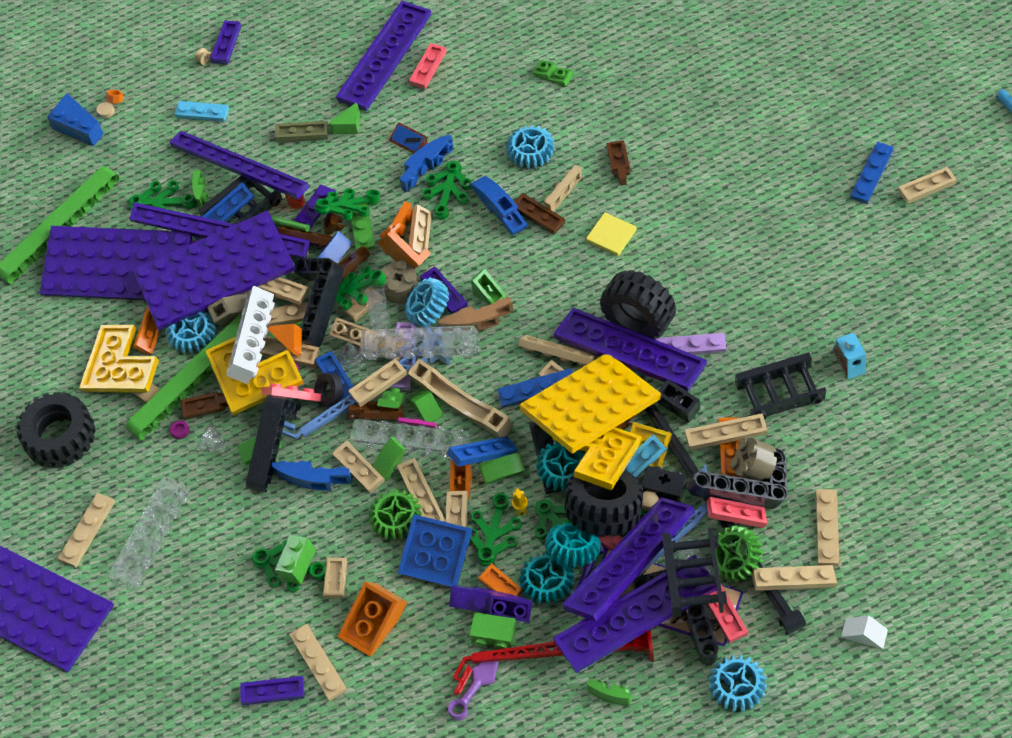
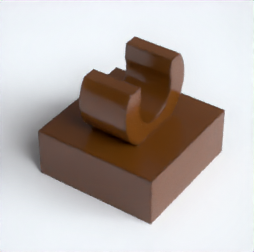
(331, 223)

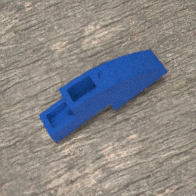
(426, 157)
(500, 203)
(303, 475)

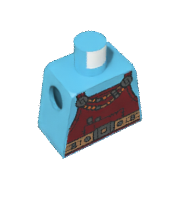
(849, 350)

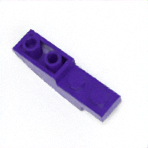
(490, 602)

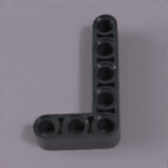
(327, 280)
(268, 440)
(769, 491)
(694, 624)

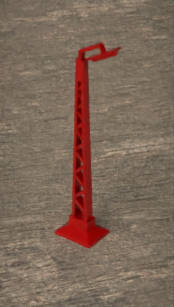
(639, 644)

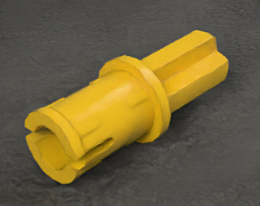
(519, 502)

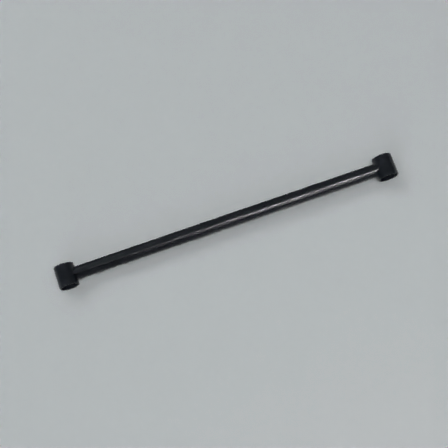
(789, 619)

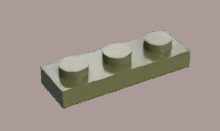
(301, 131)

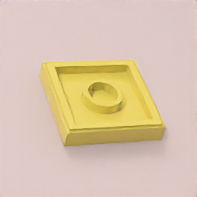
(611, 234)

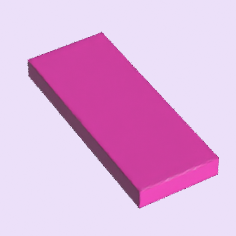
(416, 422)

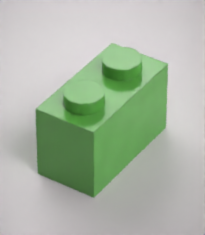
(295, 559)
(492, 631)

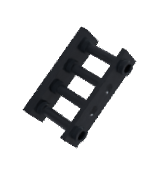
(271, 199)
(783, 370)
(676, 583)

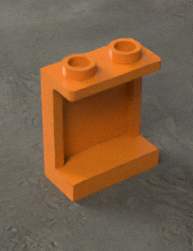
(399, 249)

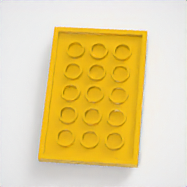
(590, 402)

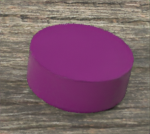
(179, 429)

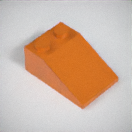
(371, 617)

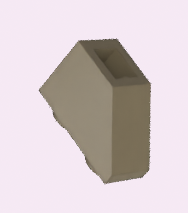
(227, 309)

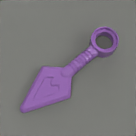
(482, 674)

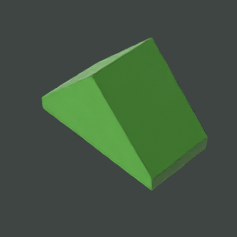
(347, 121)
(486, 288)
(425, 405)

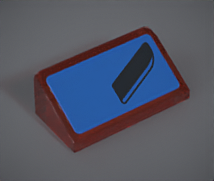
(408, 138)

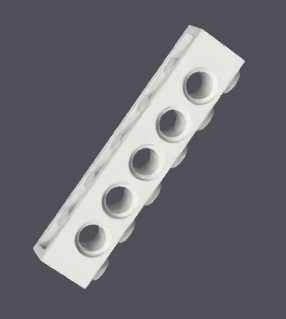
(250, 335)

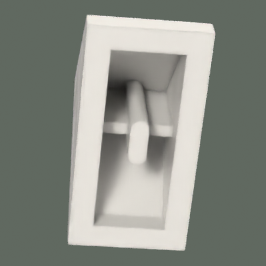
(864, 631)

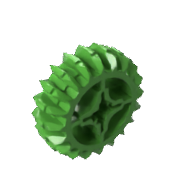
(380, 512)
(746, 542)

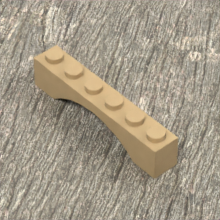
(473, 409)

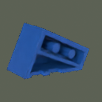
(75, 121)

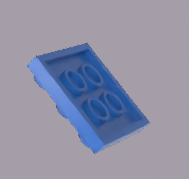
(435, 551)

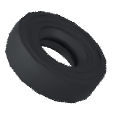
(336, 389)

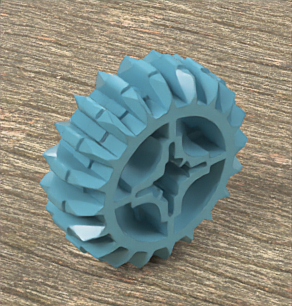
(531, 141)
(426, 302)
(189, 335)
(755, 692)

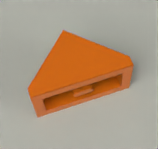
(289, 335)
(460, 477)

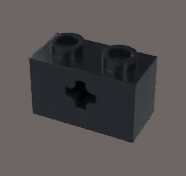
(678, 401)
(671, 490)

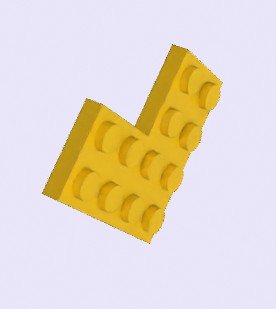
(112, 368)
(242, 396)
(607, 457)

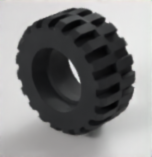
(638, 303)
(63, 448)
(601, 509)

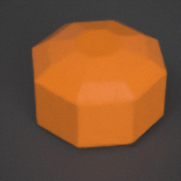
(114, 96)

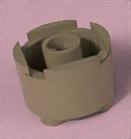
(400, 281)
(754, 459)

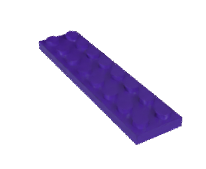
(383, 55)
(630, 348)
(627, 559)
(626, 619)

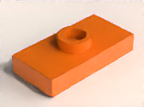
(498, 581)

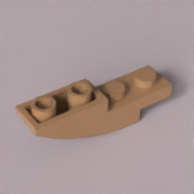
(482, 319)

